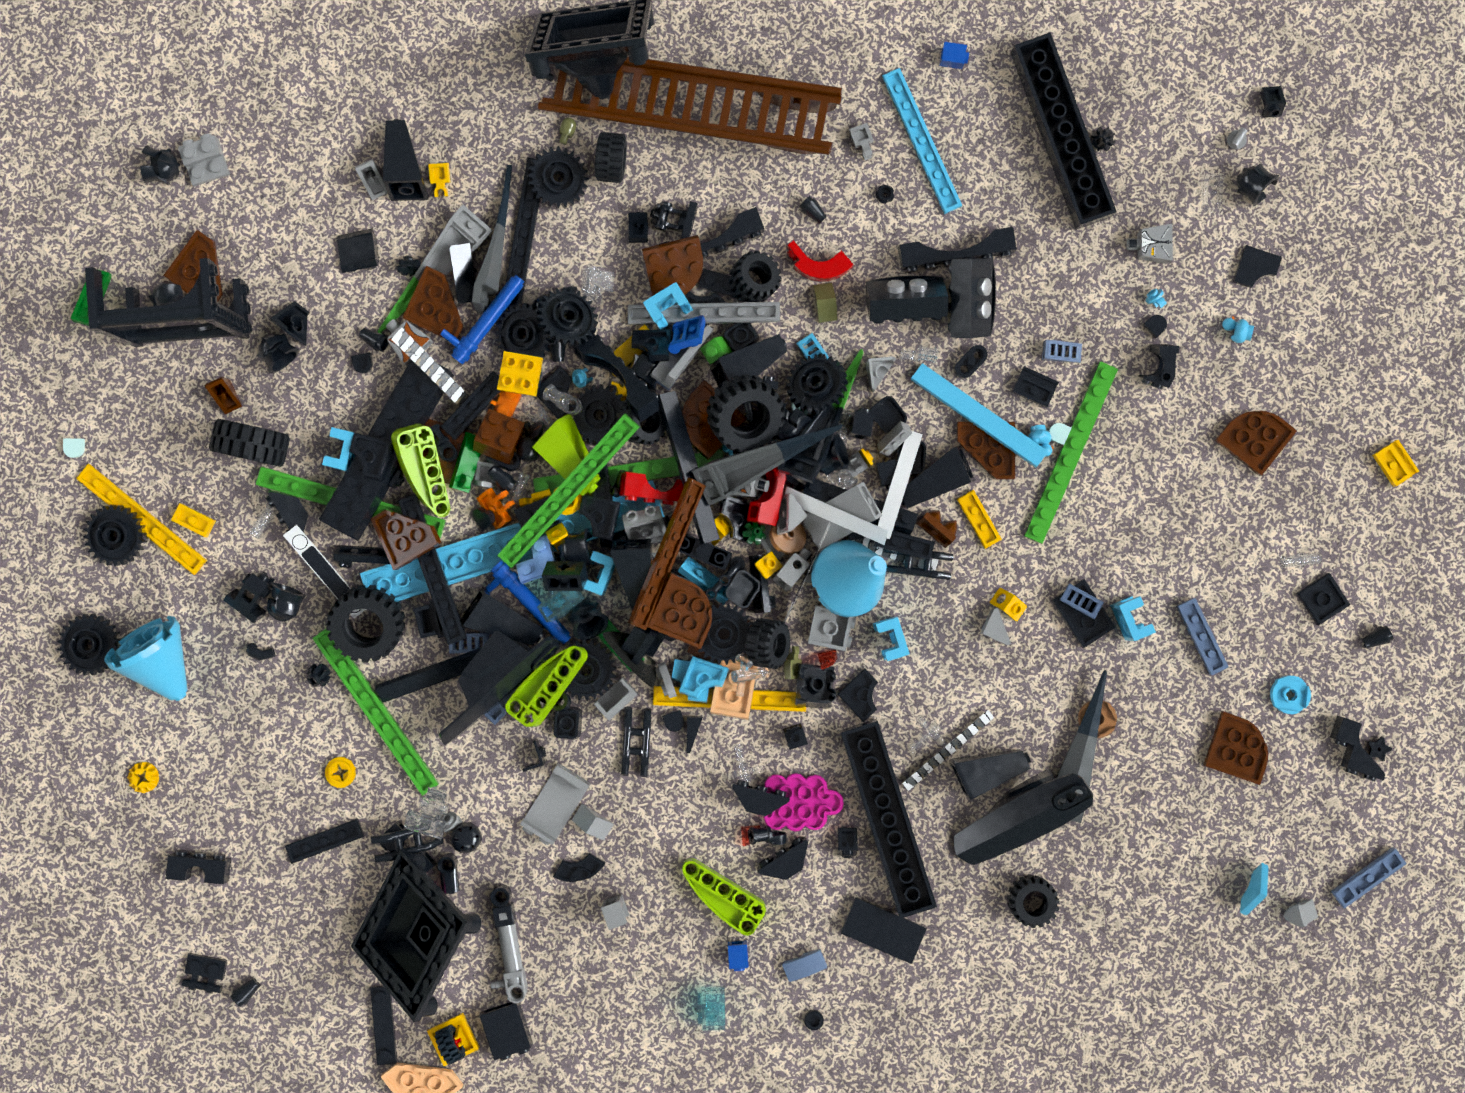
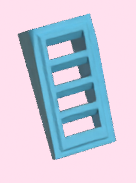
(808, 339)

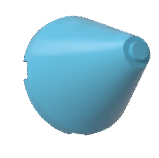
(848, 578)
(153, 658)

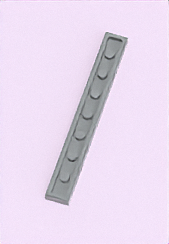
(713, 313)

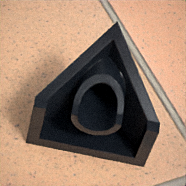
(293, 321)

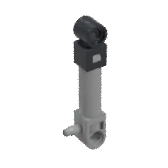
(505, 921)

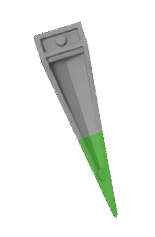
(460, 229)

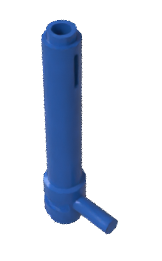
(470, 342)
(510, 580)

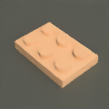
(725, 699)

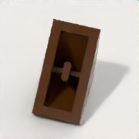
(224, 394)

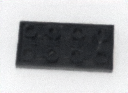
(883, 930)

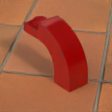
(819, 271)

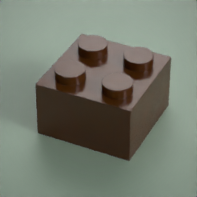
(498, 436)

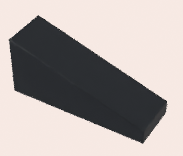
(693, 725)

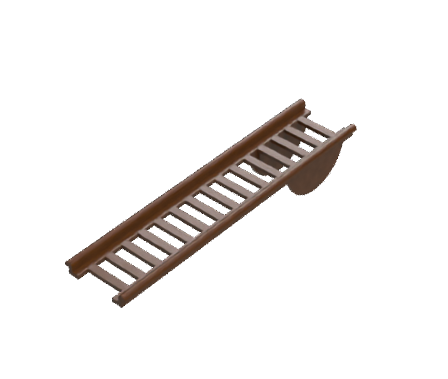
(781, 92)

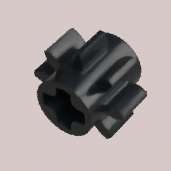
(1103, 139)
(318, 675)

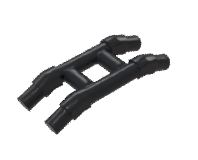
(926, 571)
(627, 750)
(397, 838)

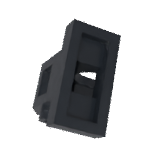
(660, 212)
(1167, 365)
(257, 584)

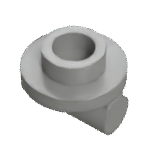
(1237, 138)
(452, 821)

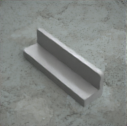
(669, 371)

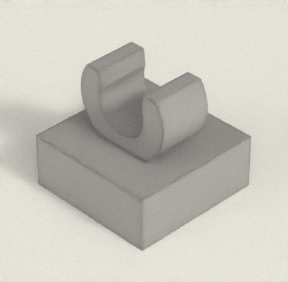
(856, 464)

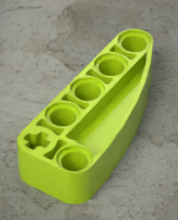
(416, 466)
(539, 685)
(724, 903)

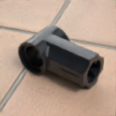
(449, 875)

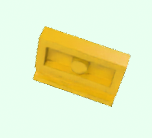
(1395, 463)

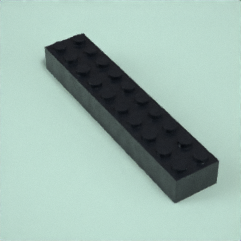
(1063, 131)
(360, 496)
(888, 818)

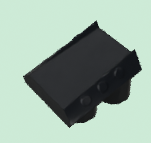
(358, 251)
(815, 686)

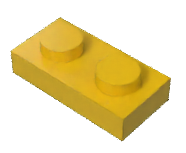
(193, 520)

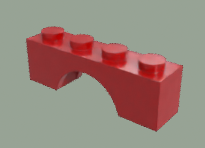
(636, 486)
(767, 507)

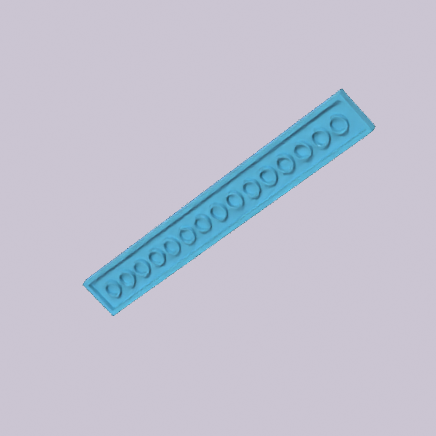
(478, 554)

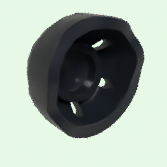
(466, 838)

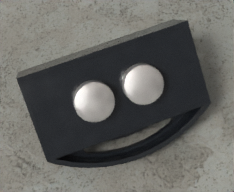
(972, 297)
(906, 298)

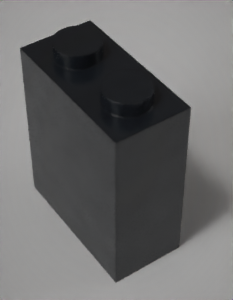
(506, 1030)

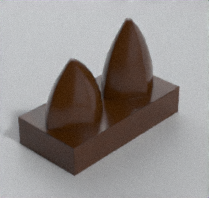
(941, 533)

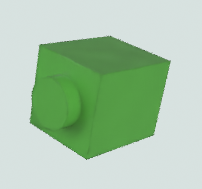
(715, 349)

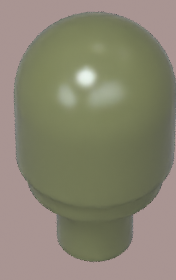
(567, 130)

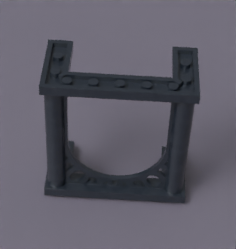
(198, 304)

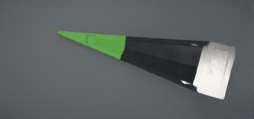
(810, 461)

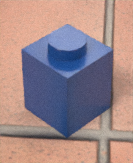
(954, 55)
(738, 955)

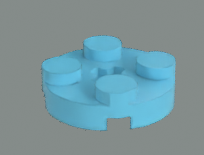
(1296, 703)

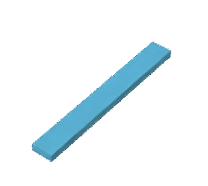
(922, 140)
(979, 415)

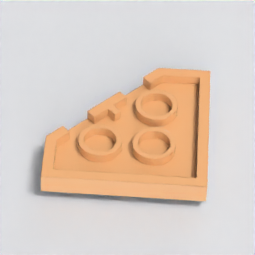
(421, 1079)

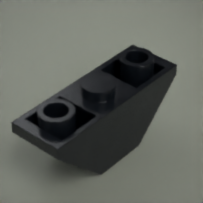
(289, 508)
(705, 552)
(758, 798)
(786, 862)

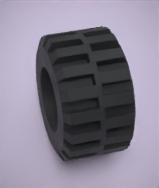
(610, 157)
(764, 268)
(651, 431)
(768, 643)
(1040, 915)

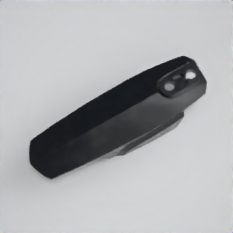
(495, 674)
(1023, 816)

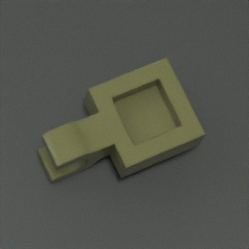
(792, 663)

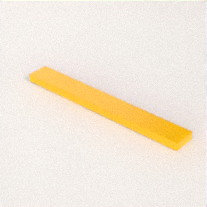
(154, 528)
(760, 700)

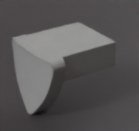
(482, 478)
(1301, 913)

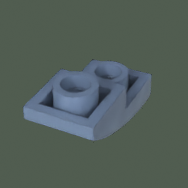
(804, 966)

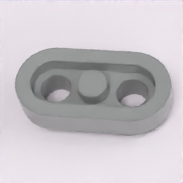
(667, 687)

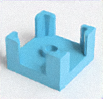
(664, 300)
(346, 457)
(604, 574)
(1126, 622)
(896, 637)

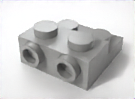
(204, 159)
(645, 524)
(830, 629)

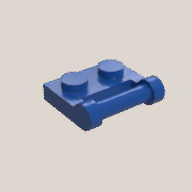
(692, 334)

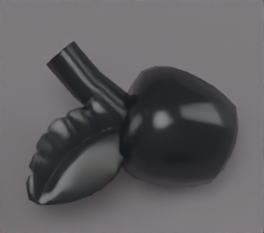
(525, 445)

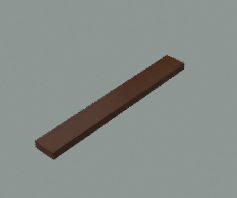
(666, 553)

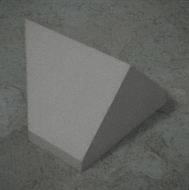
(877, 369)

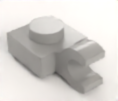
(862, 138)

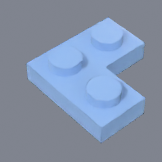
(533, 568)

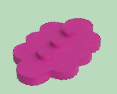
(808, 802)

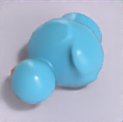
(1242, 331)
(1042, 437)

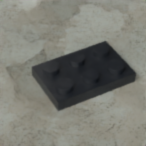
(1083, 627)

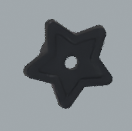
(1374, 745)

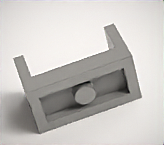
(616, 698)
(615, 911)

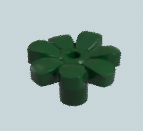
(754, 533)

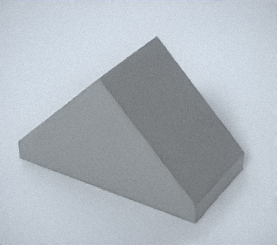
(372, 179)
(790, 514)
(995, 628)
(592, 822)

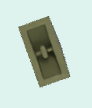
(825, 302)

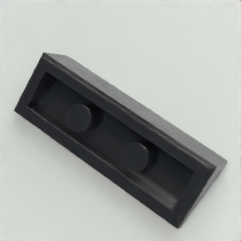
(463, 271)

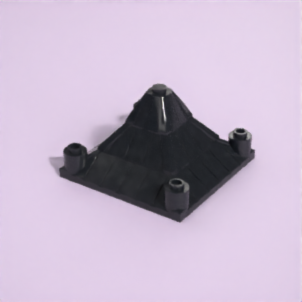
(591, 42)
(412, 935)

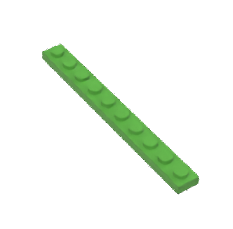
(1071, 452)
(652, 469)
(568, 490)
(321, 493)
(377, 714)

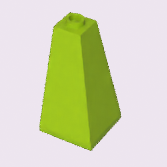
(564, 449)

